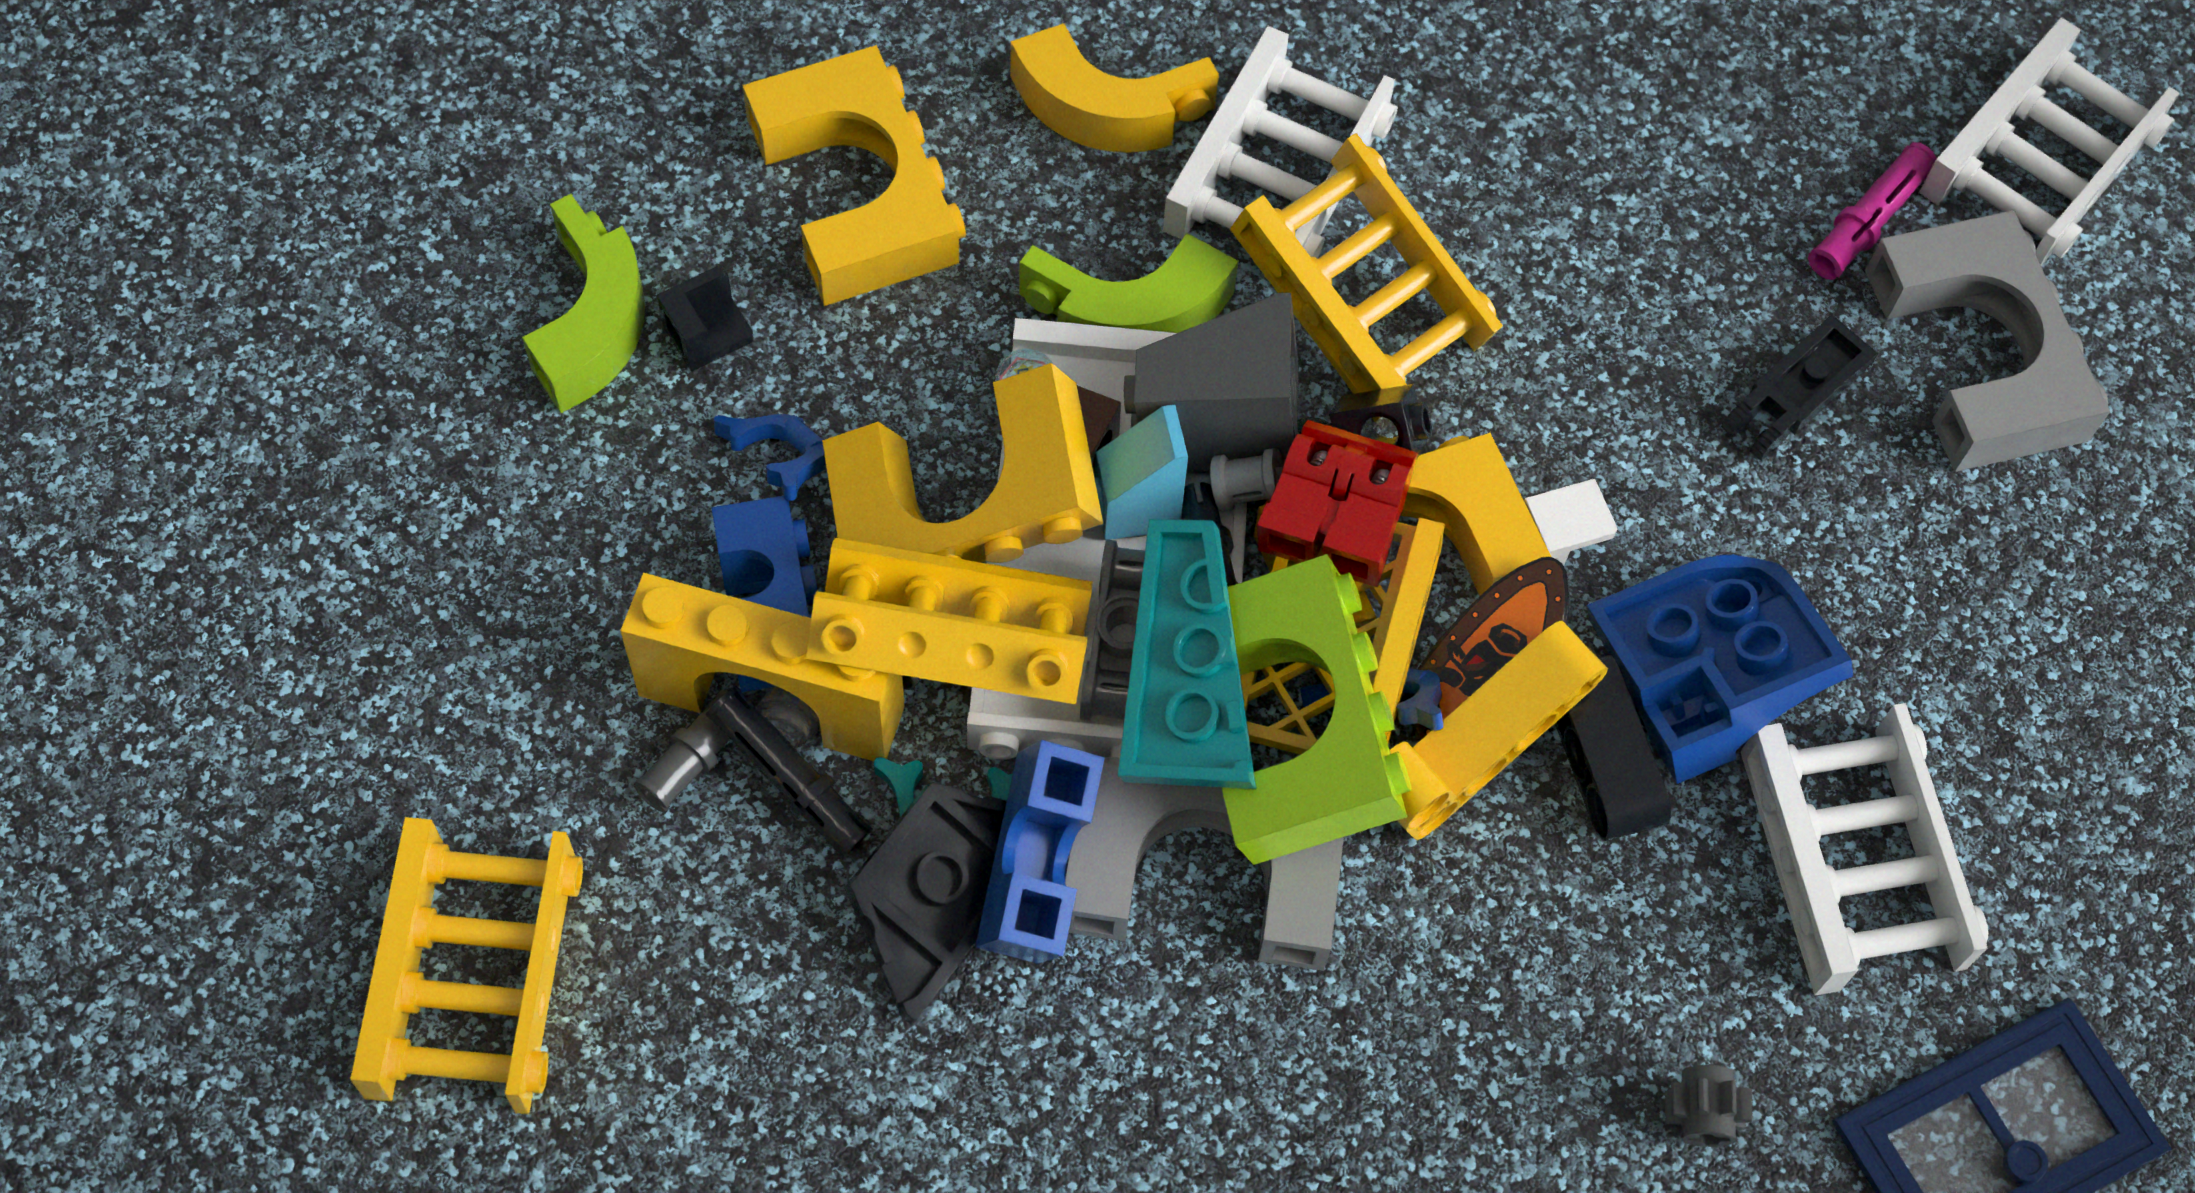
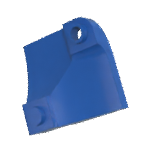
(1716, 655)

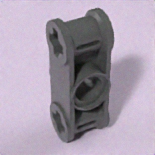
(1110, 660)

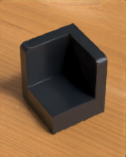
(704, 318)

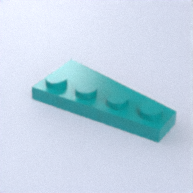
(1184, 680)

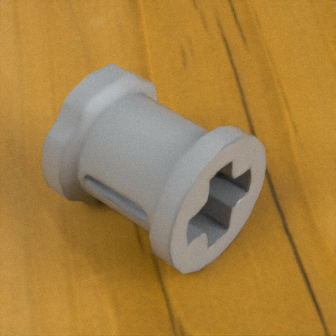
(1245, 478)

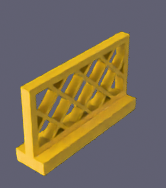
(1393, 640)

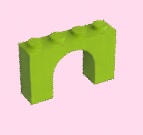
(1348, 774)

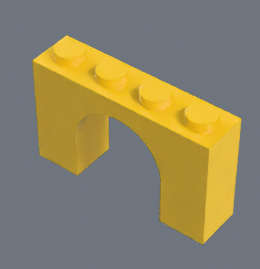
(860, 105)
(1040, 498)
(1480, 507)
(687, 633)

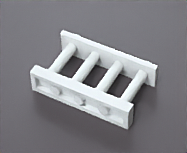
(2024, 97)
(1246, 112)
(1815, 889)

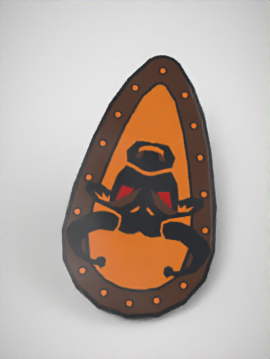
(1496, 630)

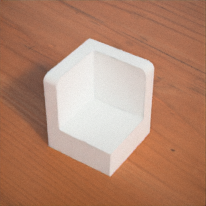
(1571, 518)

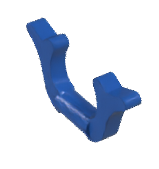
(785, 427)
(1419, 709)

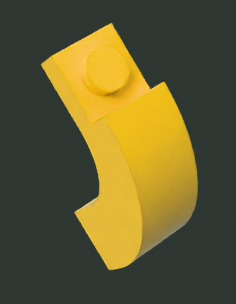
(1104, 108)

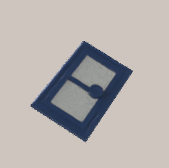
(2008, 1116)

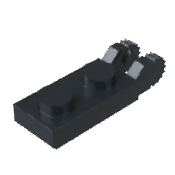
(1802, 384)

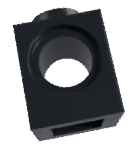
(1395, 403)

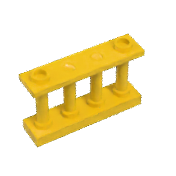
(1341, 328)
(951, 621)
(413, 924)

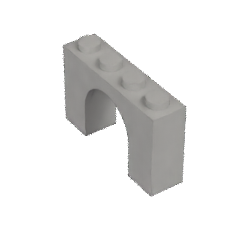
(1995, 270)
(1136, 815)

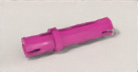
(1860, 225)

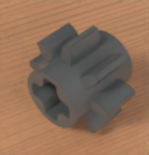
(1708, 1106)

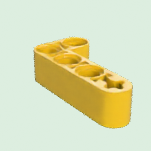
(1495, 726)

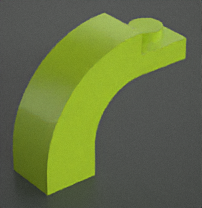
(1175, 297)
(601, 331)

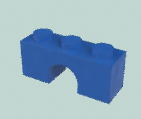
(761, 555)
(1027, 895)

